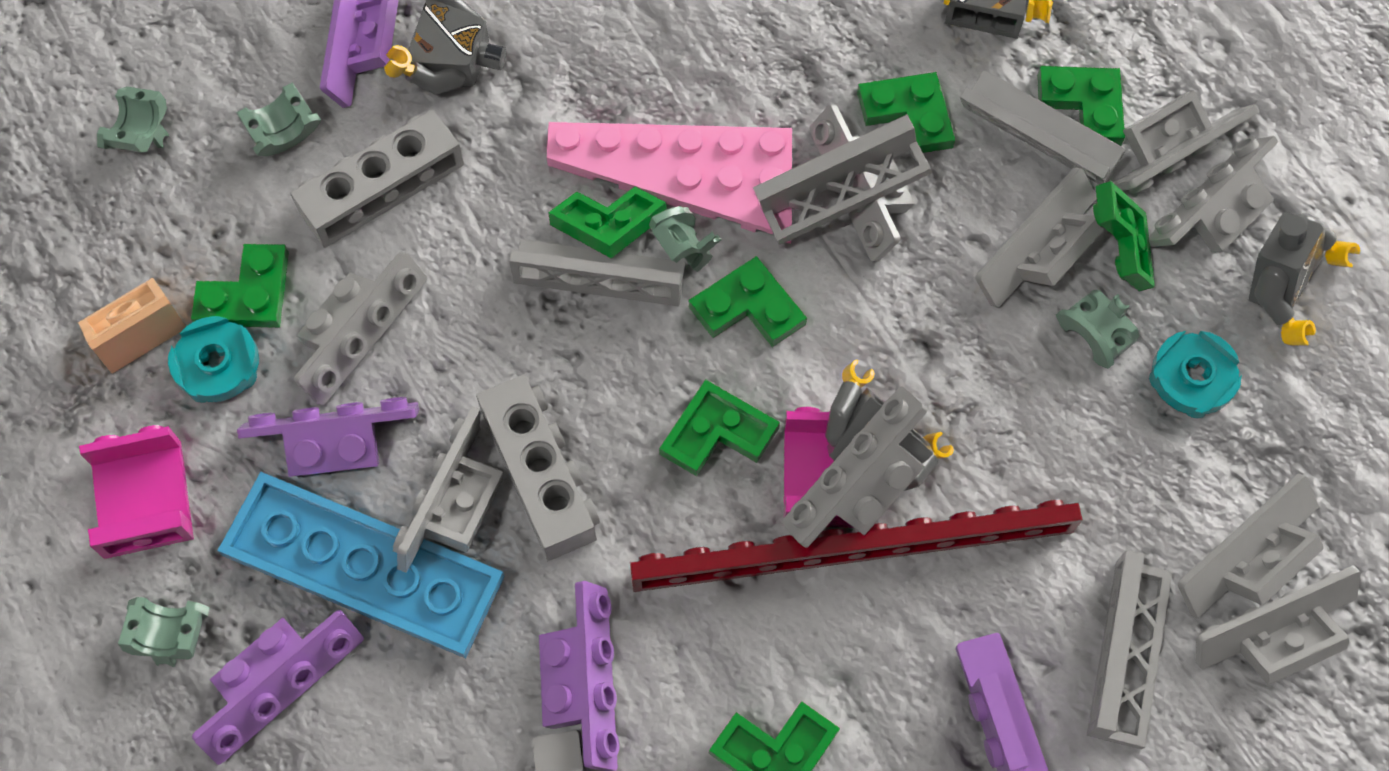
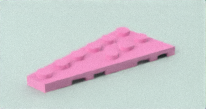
(681, 164)

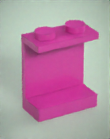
(805, 456)
(138, 491)

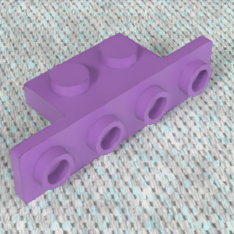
(356, 43)
(332, 439)
(580, 677)
(270, 678)
(999, 705)

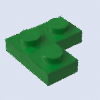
(1089, 90)
(913, 96)
(605, 227)
(1130, 228)
(748, 293)
(257, 295)
(716, 418)
(795, 748)

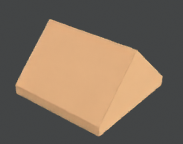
(131, 326)

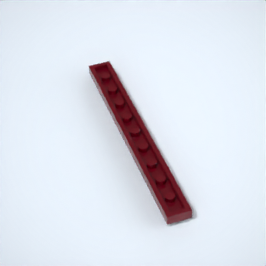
(836, 548)

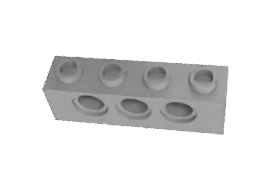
(370, 197)
(555, 530)

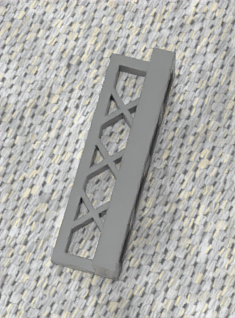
(1042, 127)
(835, 167)
(596, 274)
(1119, 649)

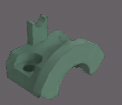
(137, 121)
(280, 123)
(678, 238)
(1101, 326)
(162, 630)

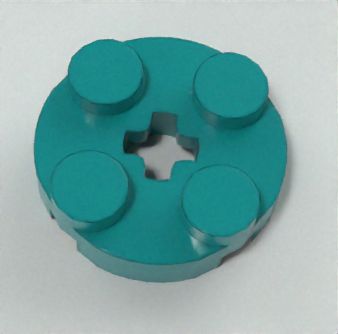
(220, 382)
(1190, 395)

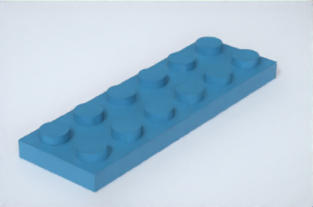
(354, 564)

